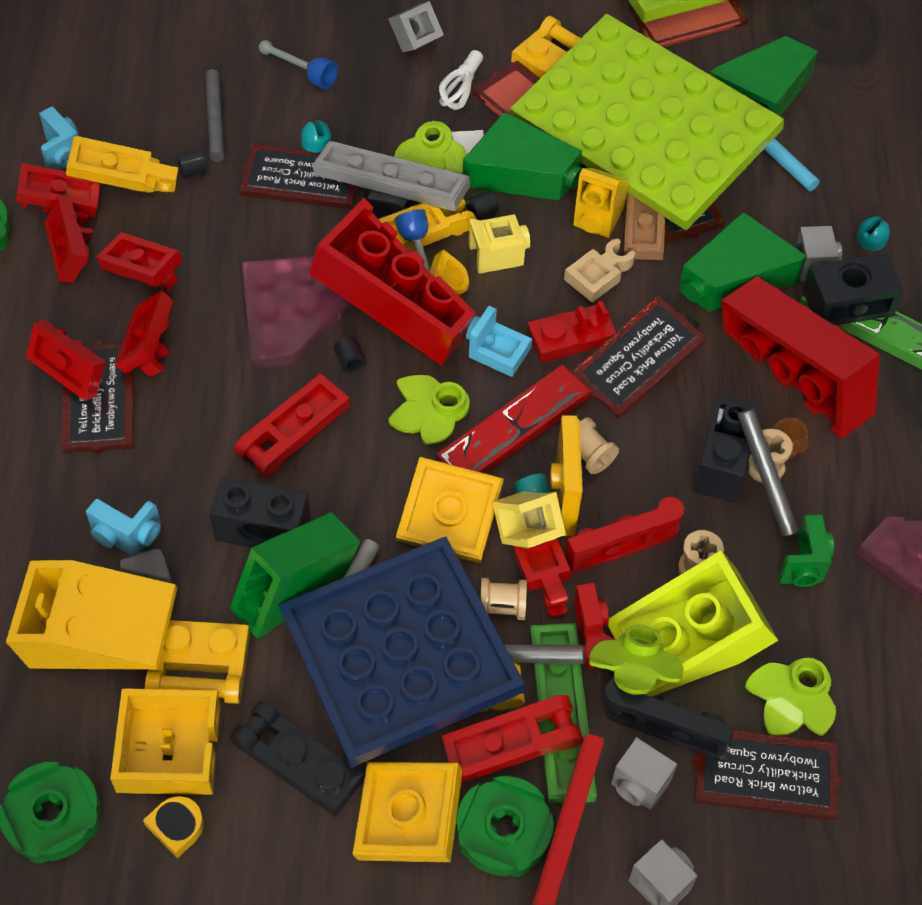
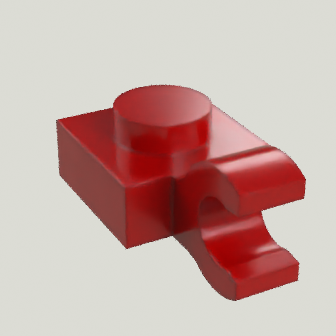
(545, 568)
(590, 617)

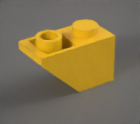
(599, 201)

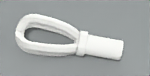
(464, 73)

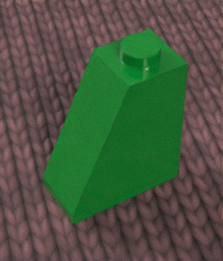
(770, 73)
(522, 161)
(735, 258)
(289, 568)

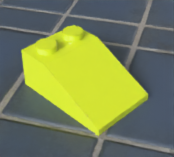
(703, 620)

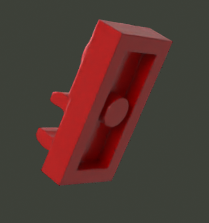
(42, 186)
(67, 238)
(141, 261)
(570, 332)
(142, 336)
(65, 359)

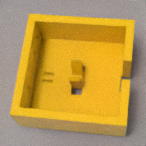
(146, 734)

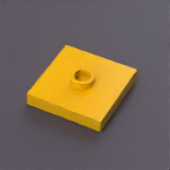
(567, 473)
(450, 504)
(408, 812)

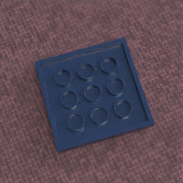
(400, 650)

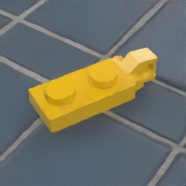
(119, 166)

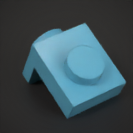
(59, 134)
(496, 344)
(118, 530)

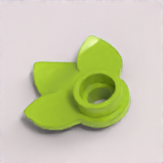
(441, 153)
(425, 407)
(637, 660)
(791, 702)

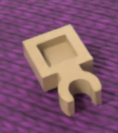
(598, 273)

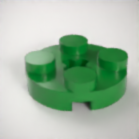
(57, 838)
(511, 853)

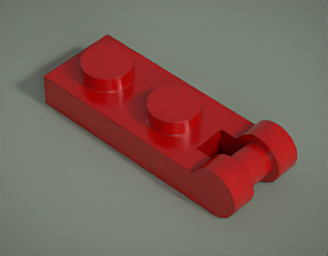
(292, 425)
(624, 536)
(512, 738)

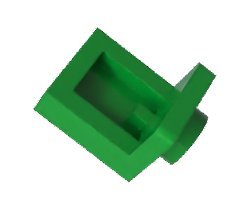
(815, 551)

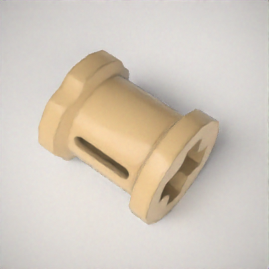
(594, 448)
(780, 449)
(692, 552)
(504, 598)

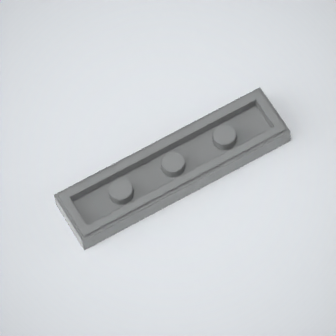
(391, 175)

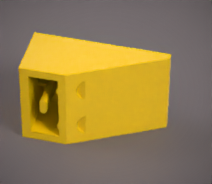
(90, 617)

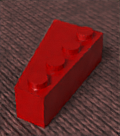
(390, 284)
(805, 351)

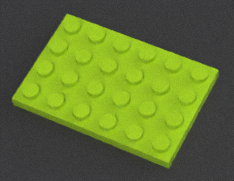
(649, 119)

